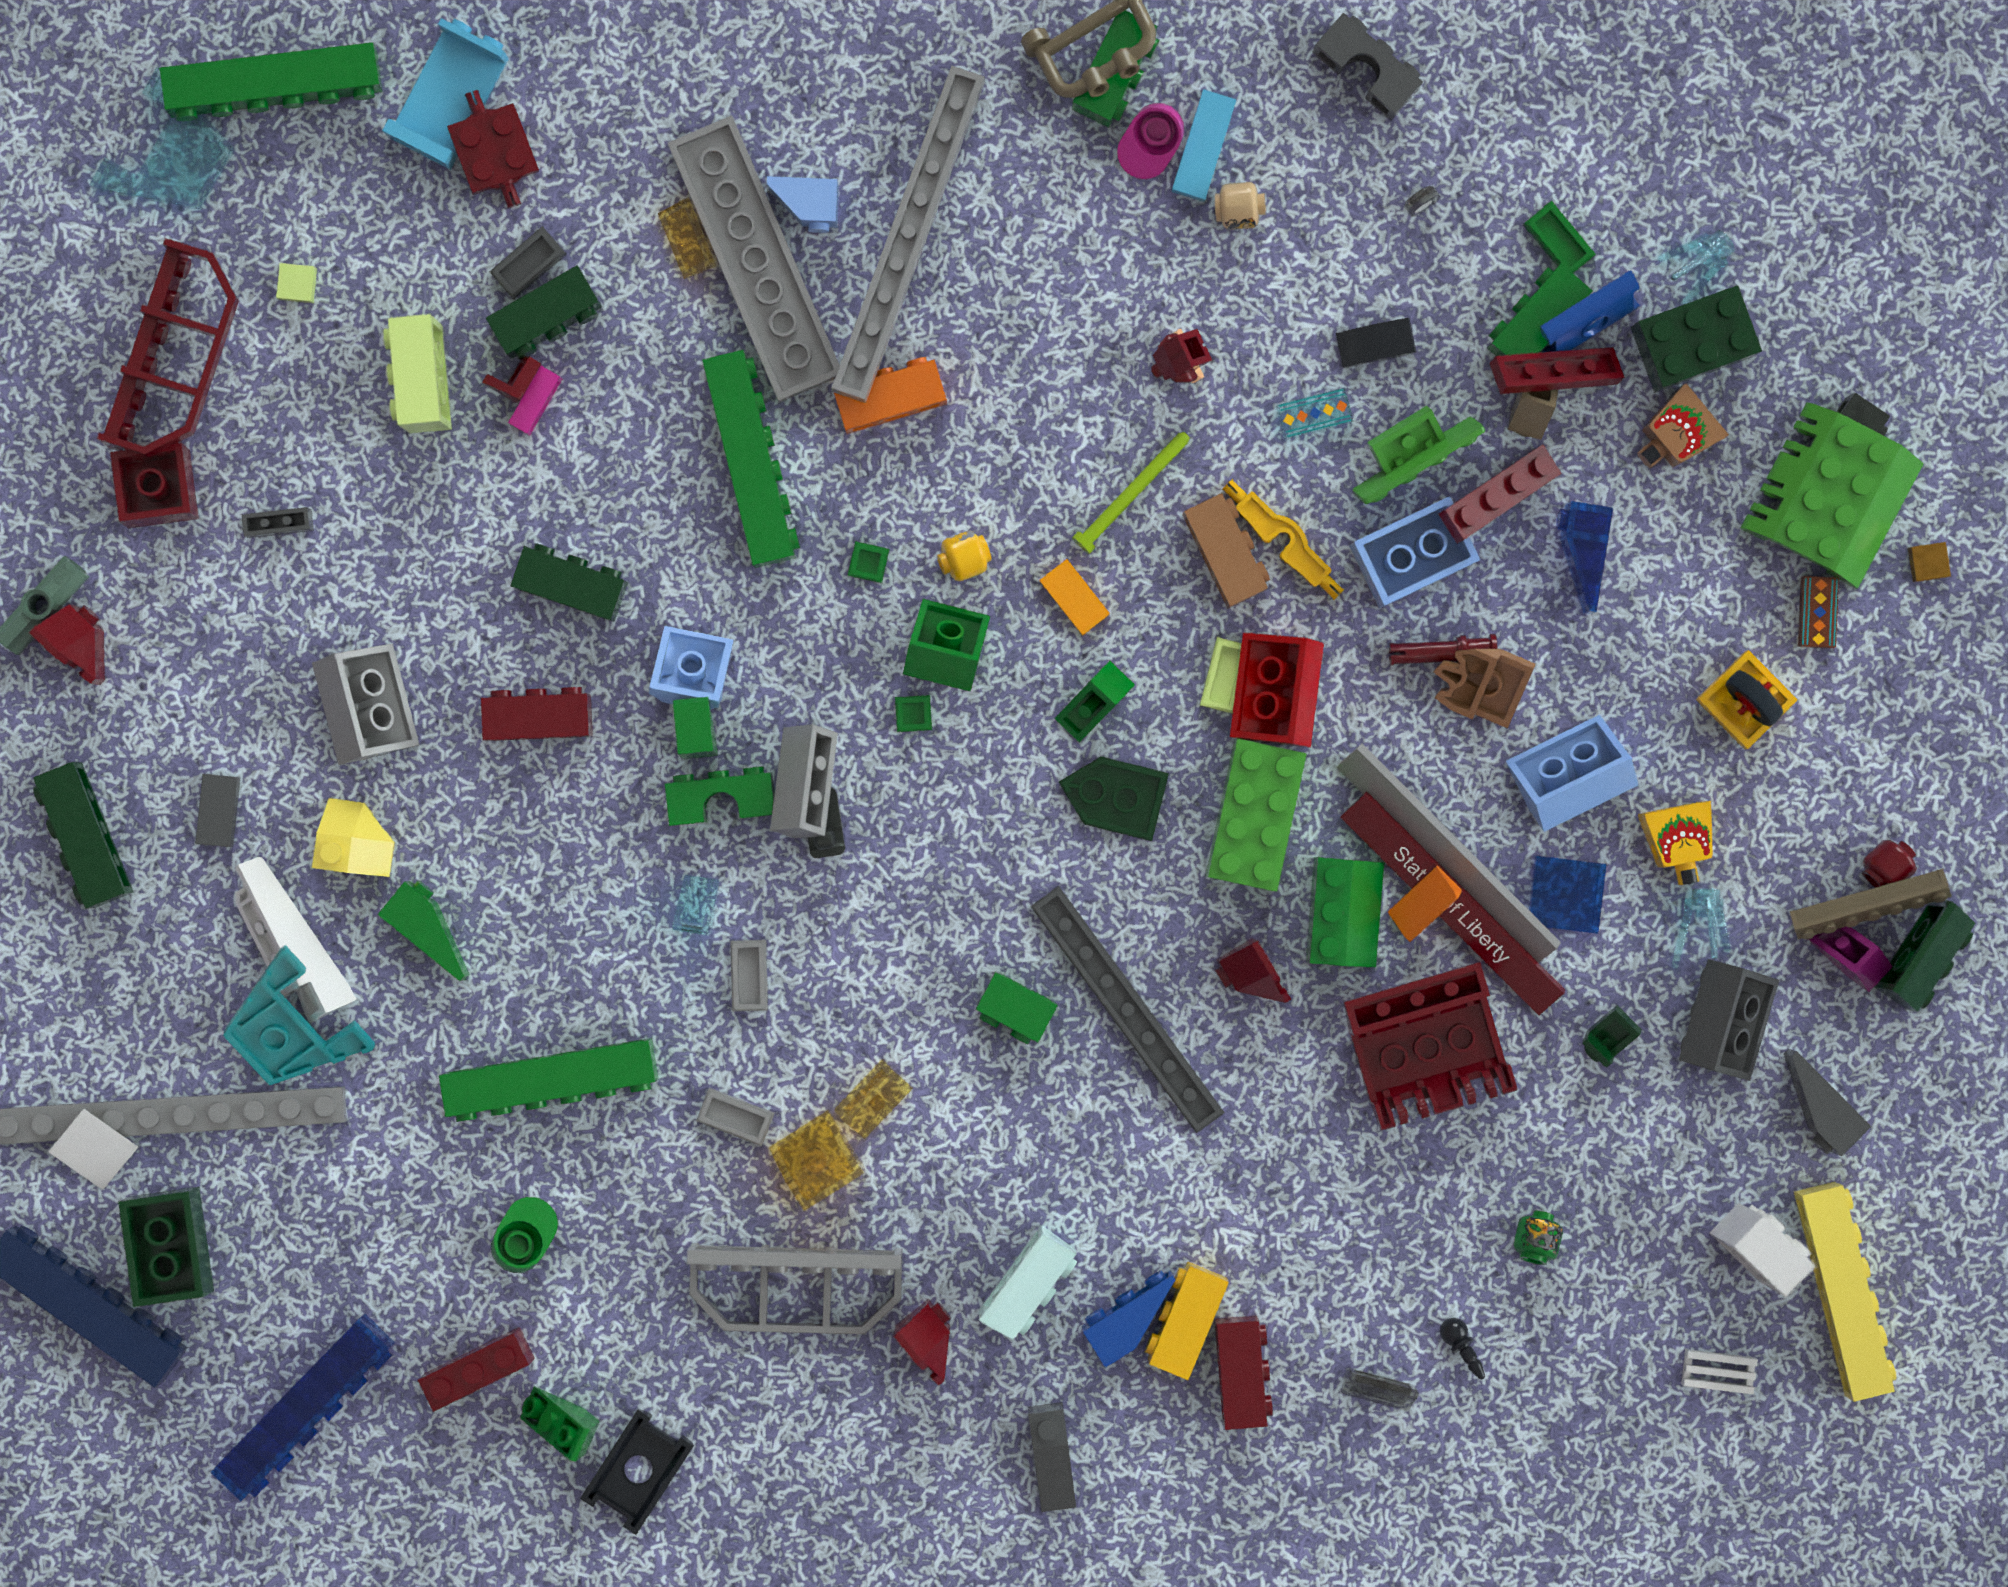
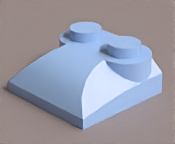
(690, 666)

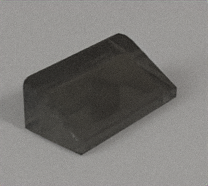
(1379, 1389)

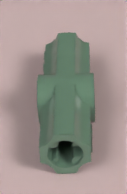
(57, 588)

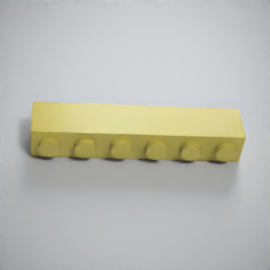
(1845, 1292)

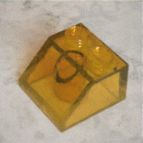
(816, 1160)

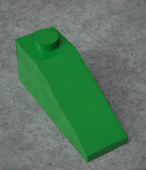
(422, 923)

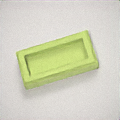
(1222, 676)

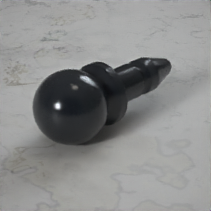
(1455, 1333)

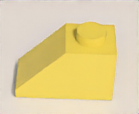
(352, 840)

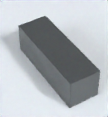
(277, 522)

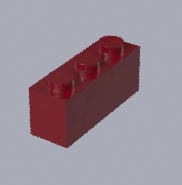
(536, 715)
(476, 1369)
(1242, 1372)

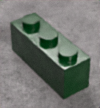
(544, 313)
(569, 582)

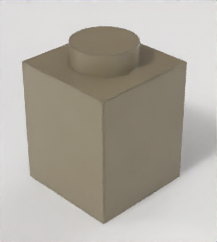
(1532, 413)

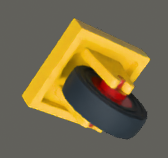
(1746, 699)

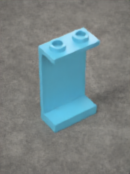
(438, 100)

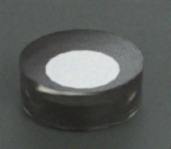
(1421, 200)

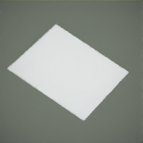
(93, 1149)

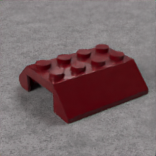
(1427, 1044)

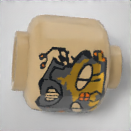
(1239, 205)

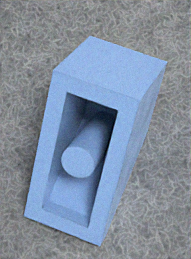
(808, 200)

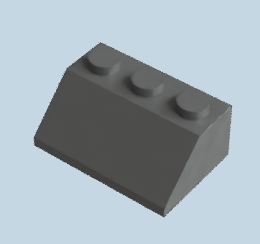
(1728, 1019)

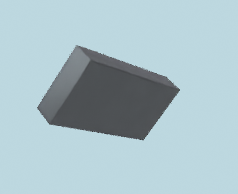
(528, 262)
(217, 810)

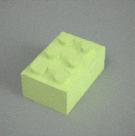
(418, 373)

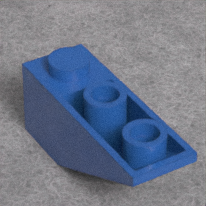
(1123, 1326)

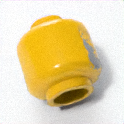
(964, 556)

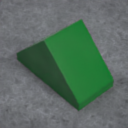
(694, 728)

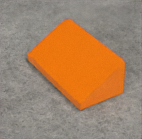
(1424, 903)

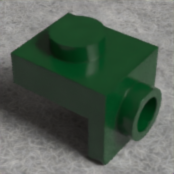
(1610, 1036)

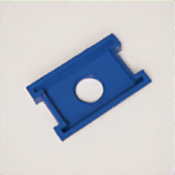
(1573, 325)

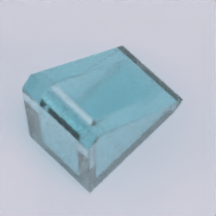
(696, 905)

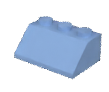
(1573, 772)

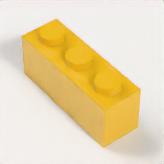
(1186, 1320)

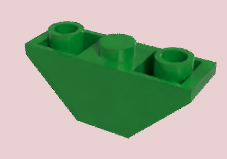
(560, 1423)

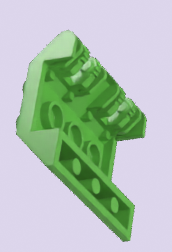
(1835, 494)

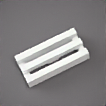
(1749, 1375)

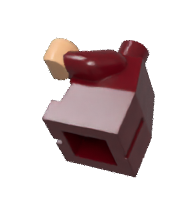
(1181, 357)

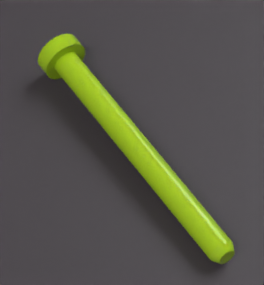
(1087, 539)

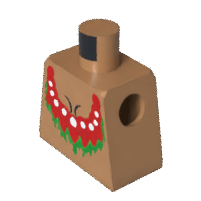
(1680, 429)

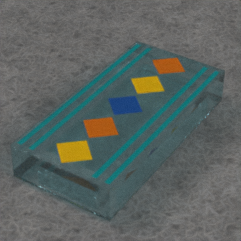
(1314, 413)

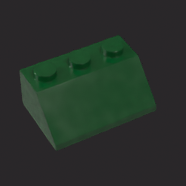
(1926, 954)

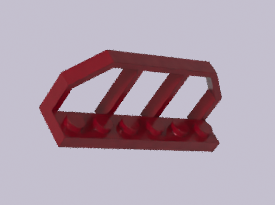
(153, 333)

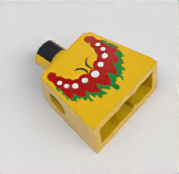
(1680, 837)

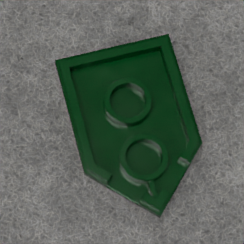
(1117, 796)

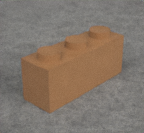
(1226, 550)

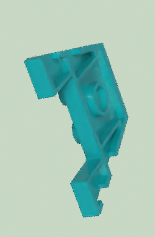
(277, 1037)

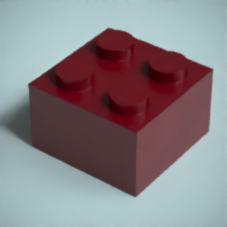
(154, 487)

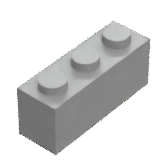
(804, 781)

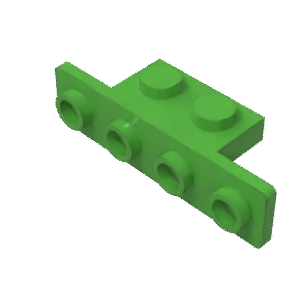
(1411, 449)

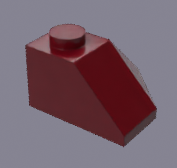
(75, 640)
(1251, 972)
(926, 1338)

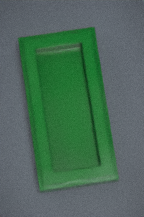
(1559, 238)

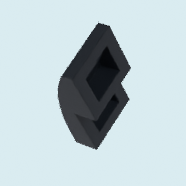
(1376, 342)

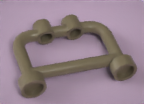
(1094, 80)

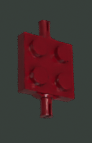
(493, 149)

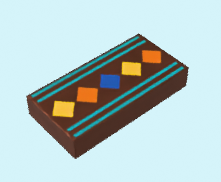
(1818, 612)

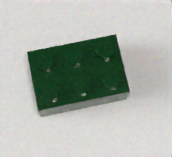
(1696, 338)
(166, 1246)

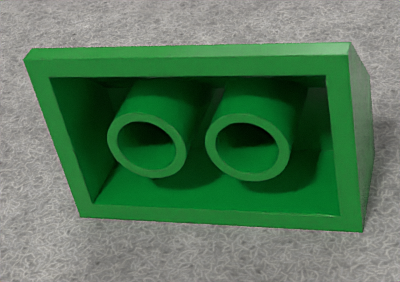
(1344, 912)

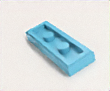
(1203, 145)

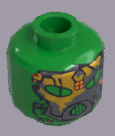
(1538, 1238)

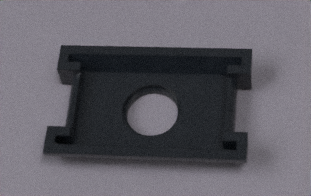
(630, 1498)

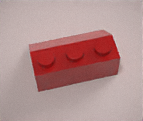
(1277, 689)

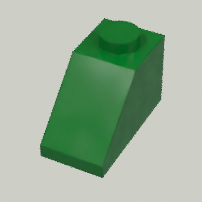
(1094, 701)

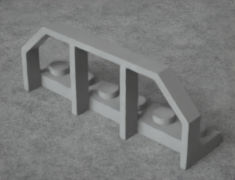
(777, 1261)

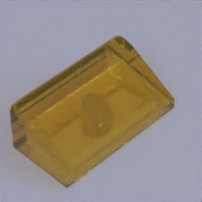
(686, 238)
(873, 1099)

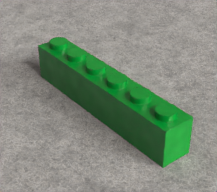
(271, 81)
(749, 458)
(549, 1078)

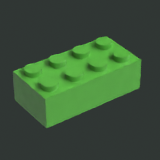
(1255, 814)

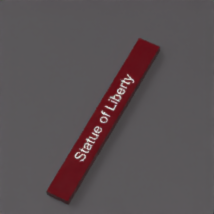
(1465, 915)

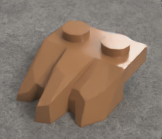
(1484, 684)

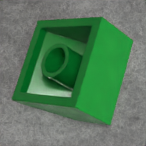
(946, 645)

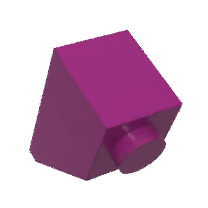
(1854, 956)

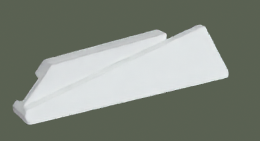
(276, 923)

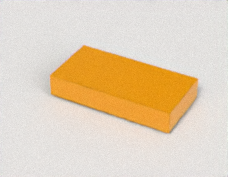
(1074, 597)

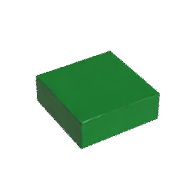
(868, 562)
(913, 713)

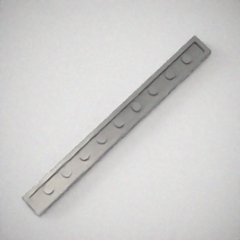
(908, 234)
(180, 1114)

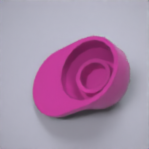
(1150, 141)

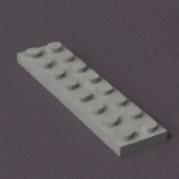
(755, 258)

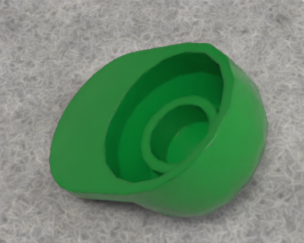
(524, 1235)

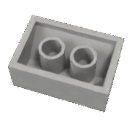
(365, 703)

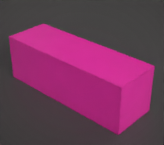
(535, 400)

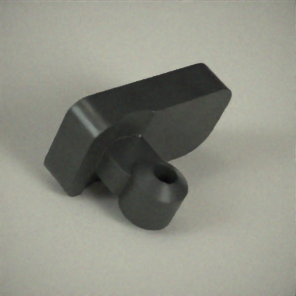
(833, 841)

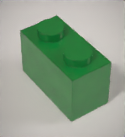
(1016, 1008)

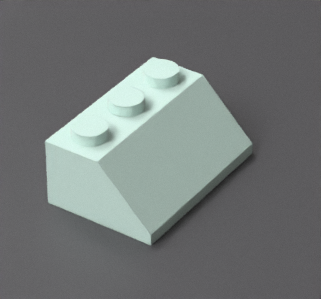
(1028, 1284)

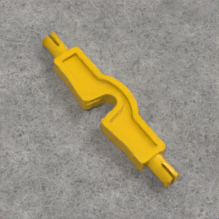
(1297, 552)

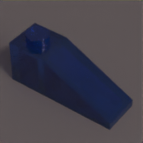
(1585, 542)

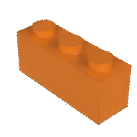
(894, 396)

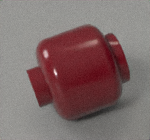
(1889, 863)

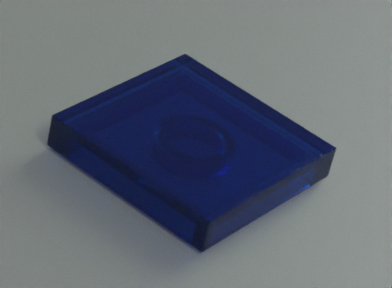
(1567, 893)

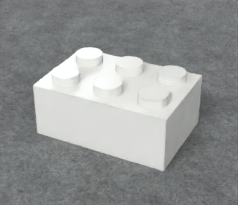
(1763, 1248)

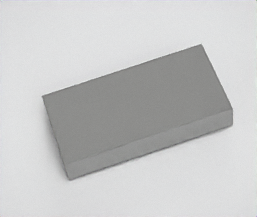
(749, 975)
(735, 1116)

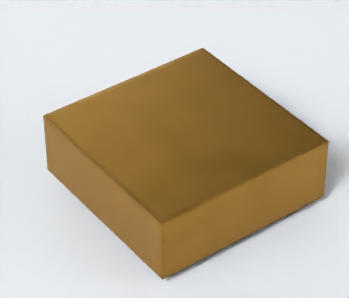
(1929, 562)

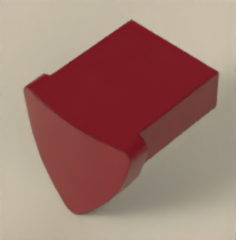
(518, 381)

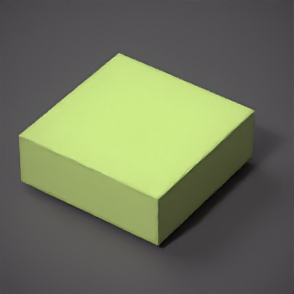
(296, 283)

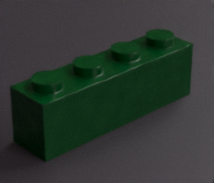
(82, 835)

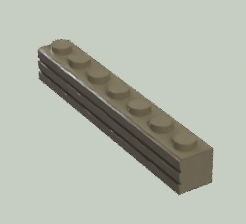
(1870, 904)

